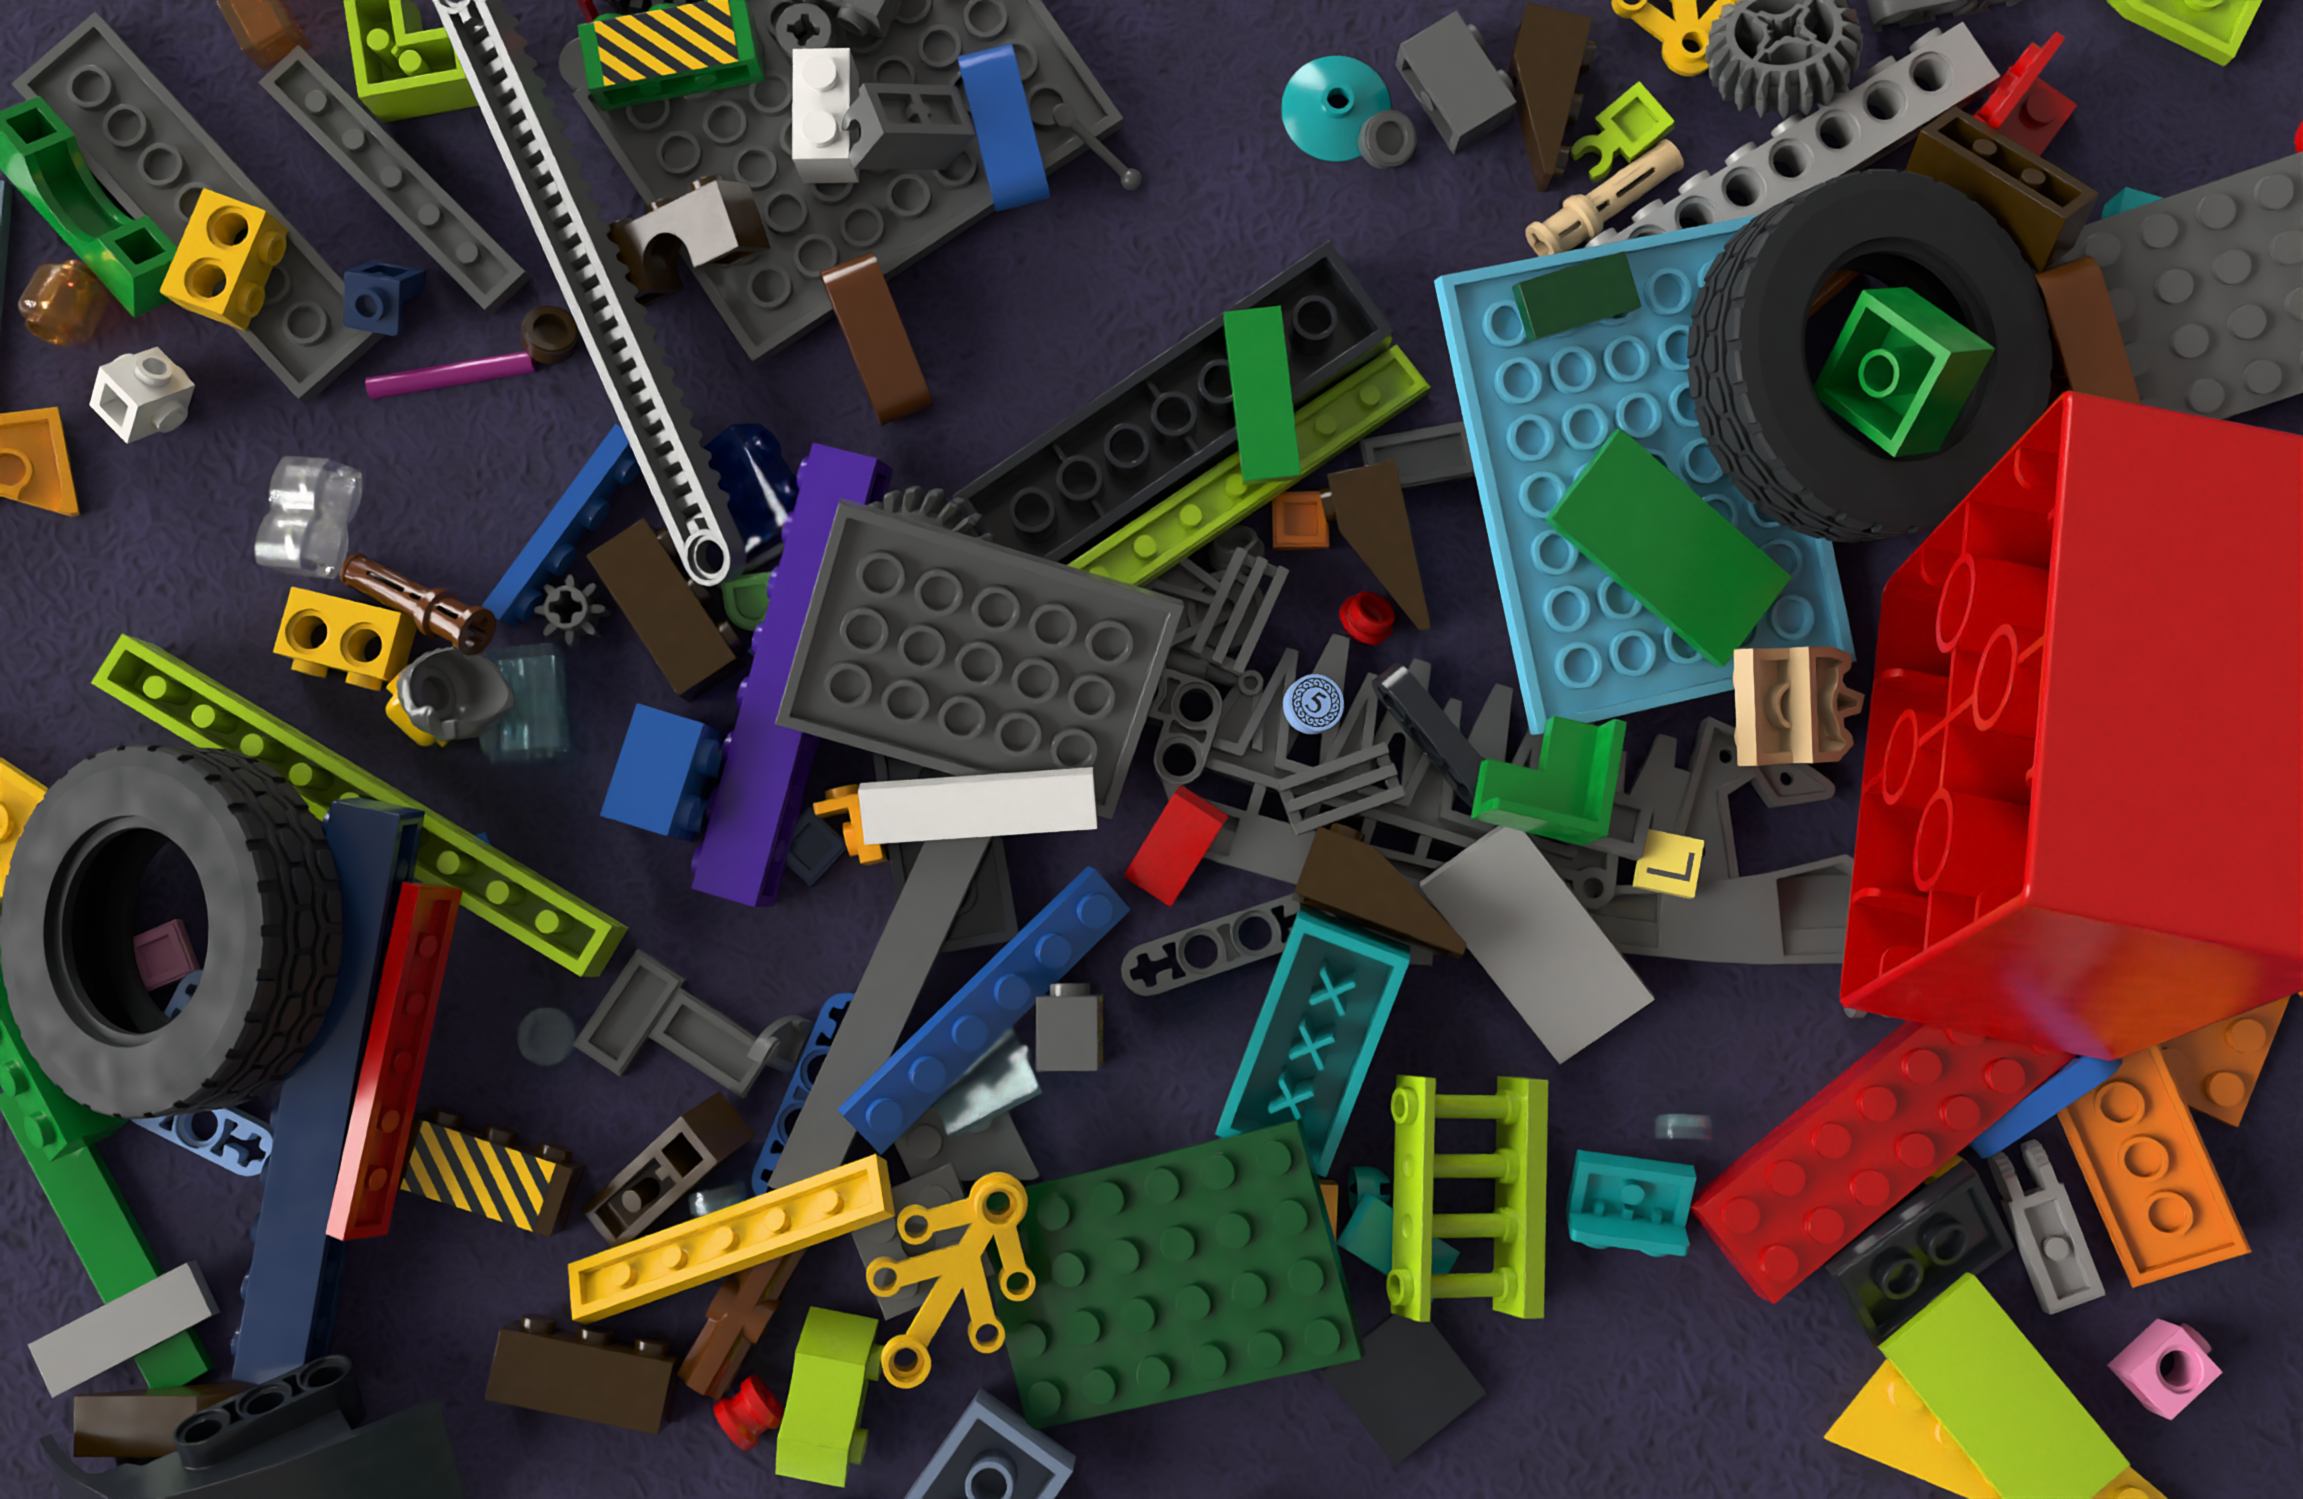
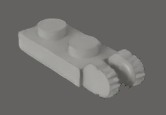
(2046, 1232)

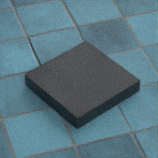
(1405, 1384)

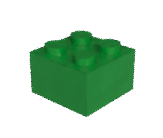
(1901, 370)

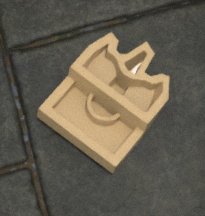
(1792, 705)

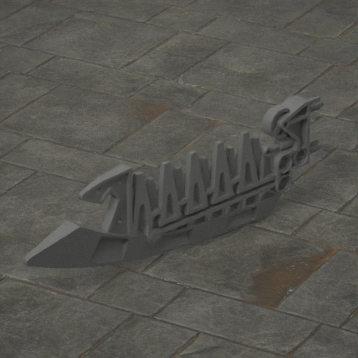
(1751, 919)

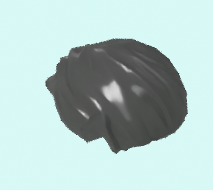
(454, 694)

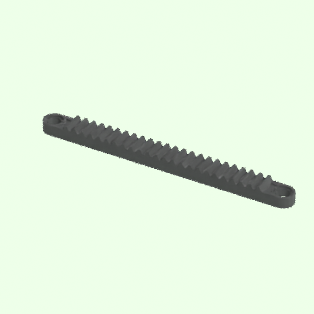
(595, 285)

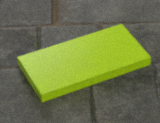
(2001, 1398)

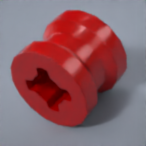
(749, 1413)

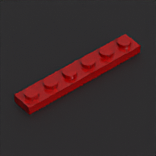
(394, 1061)

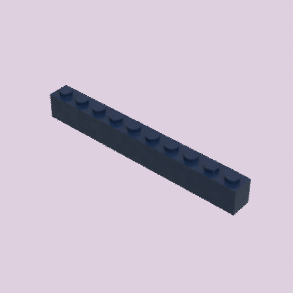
(295, 1265)

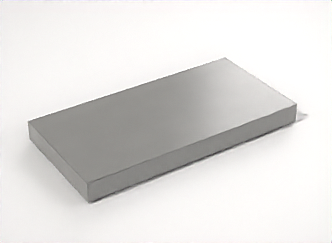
(1537, 940)

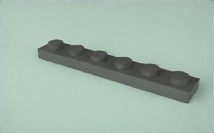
(394, 180)

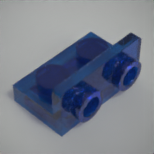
(757, 482)

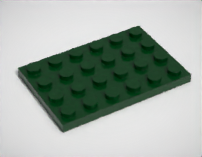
(1175, 1278)

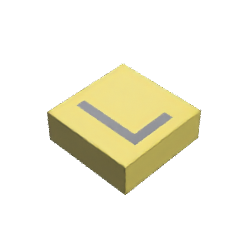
(1669, 864)

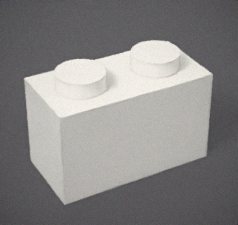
(822, 93)

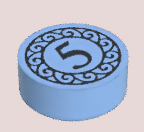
(1313, 704)

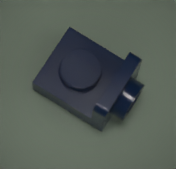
(377, 295)

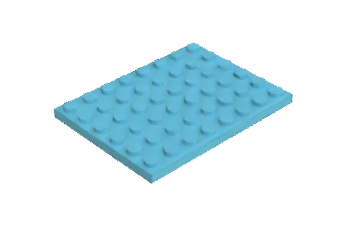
(1535, 425)

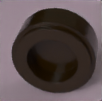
(549, 334)

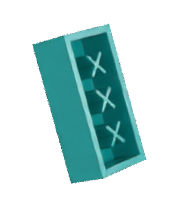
(1316, 1031)

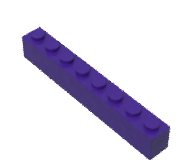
(764, 762)

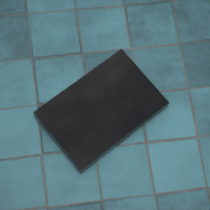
(1918, 1252)

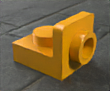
(846, 800)

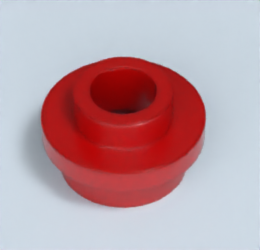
(1367, 618)

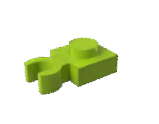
(1627, 128)

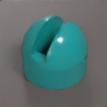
(1367, 1181)

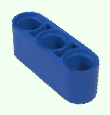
(1003, 127)

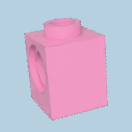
(2140, 1367)

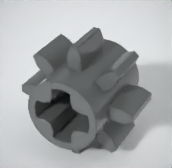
(581, 622)

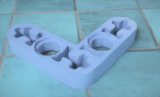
(249, 1127)

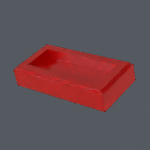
(1175, 845)

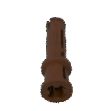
(434, 611)

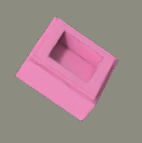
(164, 955)

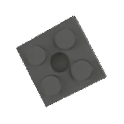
(883, 1238)

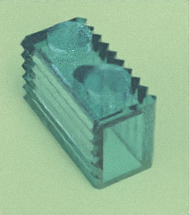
(540, 722)

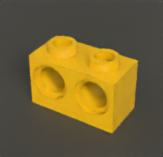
(209, 256)
(348, 631)

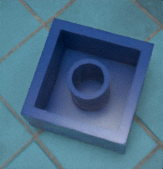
(665, 774)

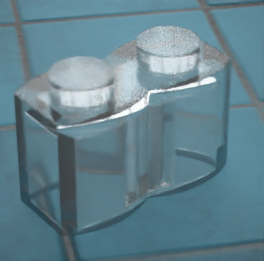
(308, 517)

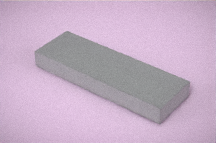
(123, 1328)

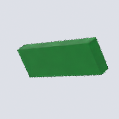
(1261, 395)

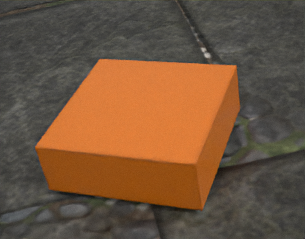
(1299, 522)

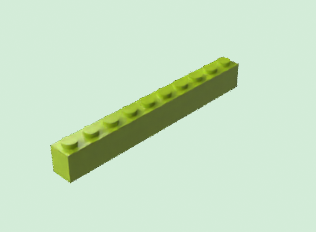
(447, 854)

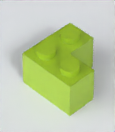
(399, 65)

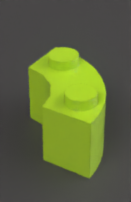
(828, 1396)

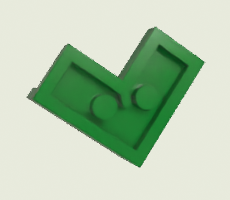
(1569, 792)

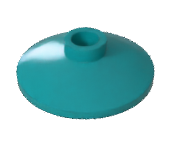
(1316, 125)

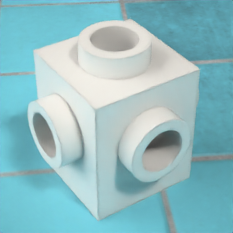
(142, 394)

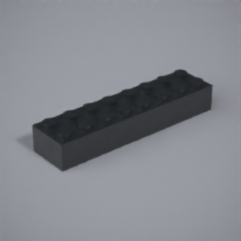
(1170, 418)

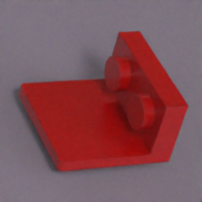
(2025, 105)

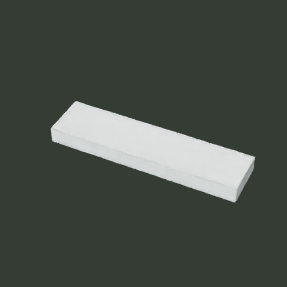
(978, 805)

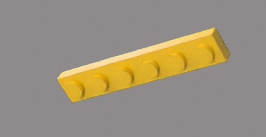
(731, 1239)

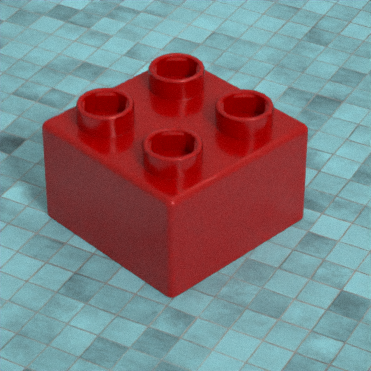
(2091, 741)

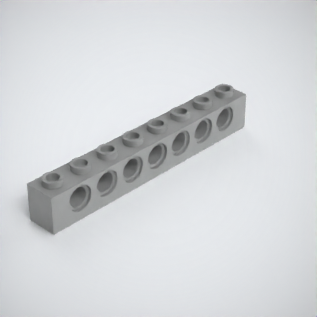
(1946, 61)

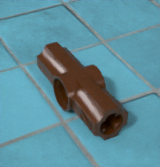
(736, 1323)

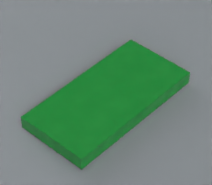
(1668, 548)

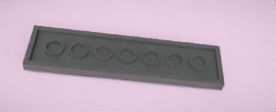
(157, 165)

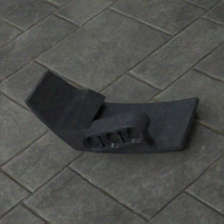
(286, 1443)

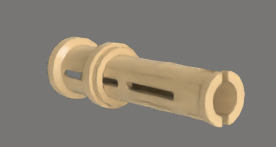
(1580, 211)

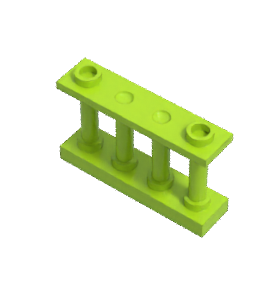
(1520, 1197)

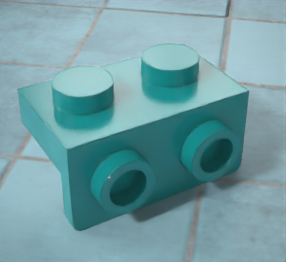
(1630, 1203)

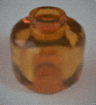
(63, 303)

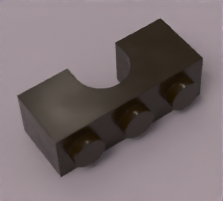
(714, 222)

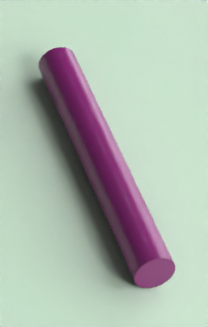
(449, 374)

